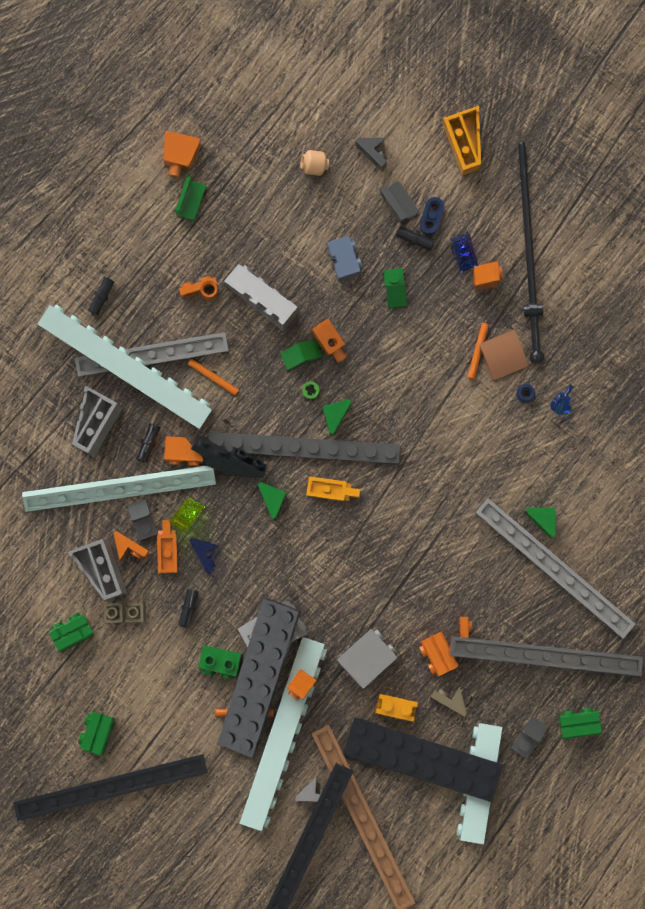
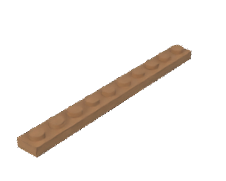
(365, 823)

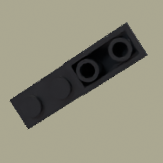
(235, 462)

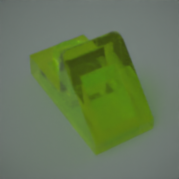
(187, 514)

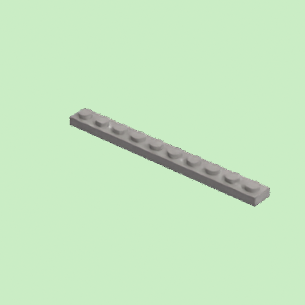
(555, 568)

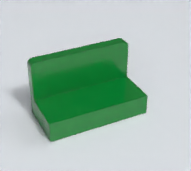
(190, 200)

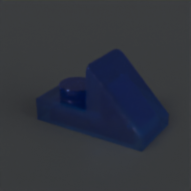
(464, 252)
(201, 549)

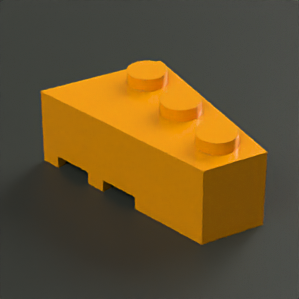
(464, 138)

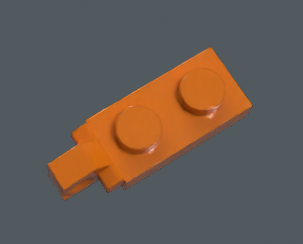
(167, 549)

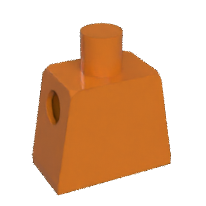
(180, 152)
(323, 333)

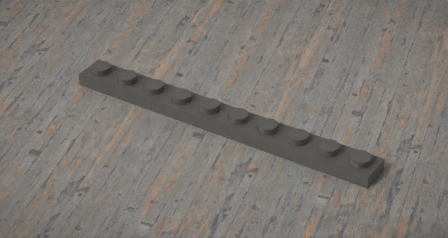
(308, 447)
(545, 656)

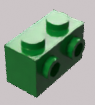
(219, 661)

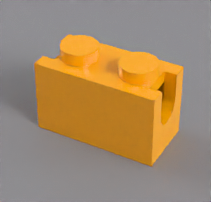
(396, 707)

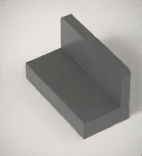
(399, 202)

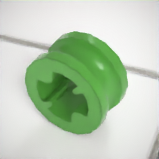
(316, 388)

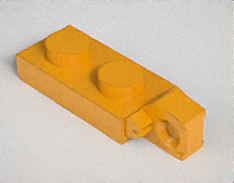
(331, 489)

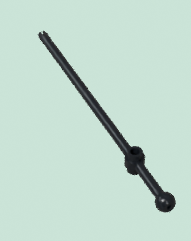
(533, 309)

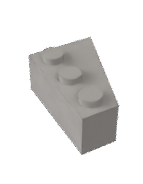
(95, 421)
(101, 568)

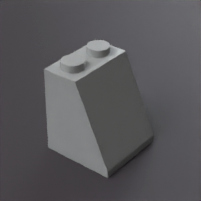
(367, 658)

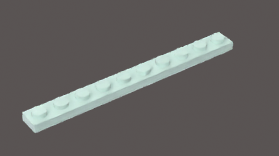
(118, 488)

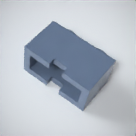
(346, 263)

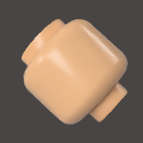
(314, 163)

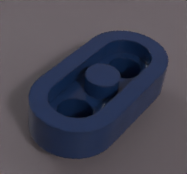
(431, 216)

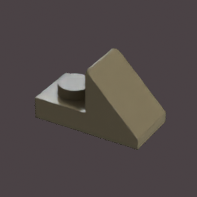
(455, 704)

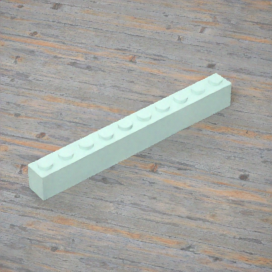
(124, 366)
(281, 740)

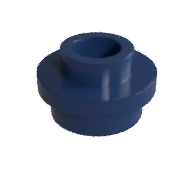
(525, 387)

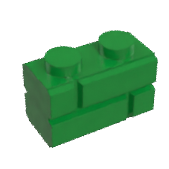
(71, 632)
(579, 724)
(97, 733)

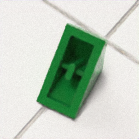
(301, 354)
(335, 413)
(273, 498)
(544, 518)

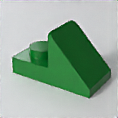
(395, 288)

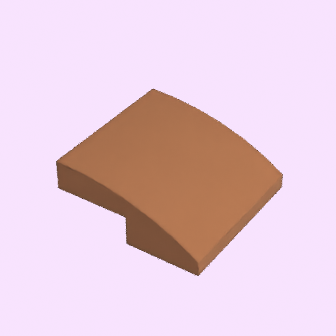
(503, 355)

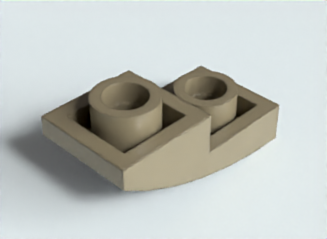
(124, 613)

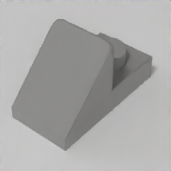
(309, 793)

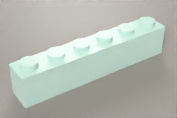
(476, 810)

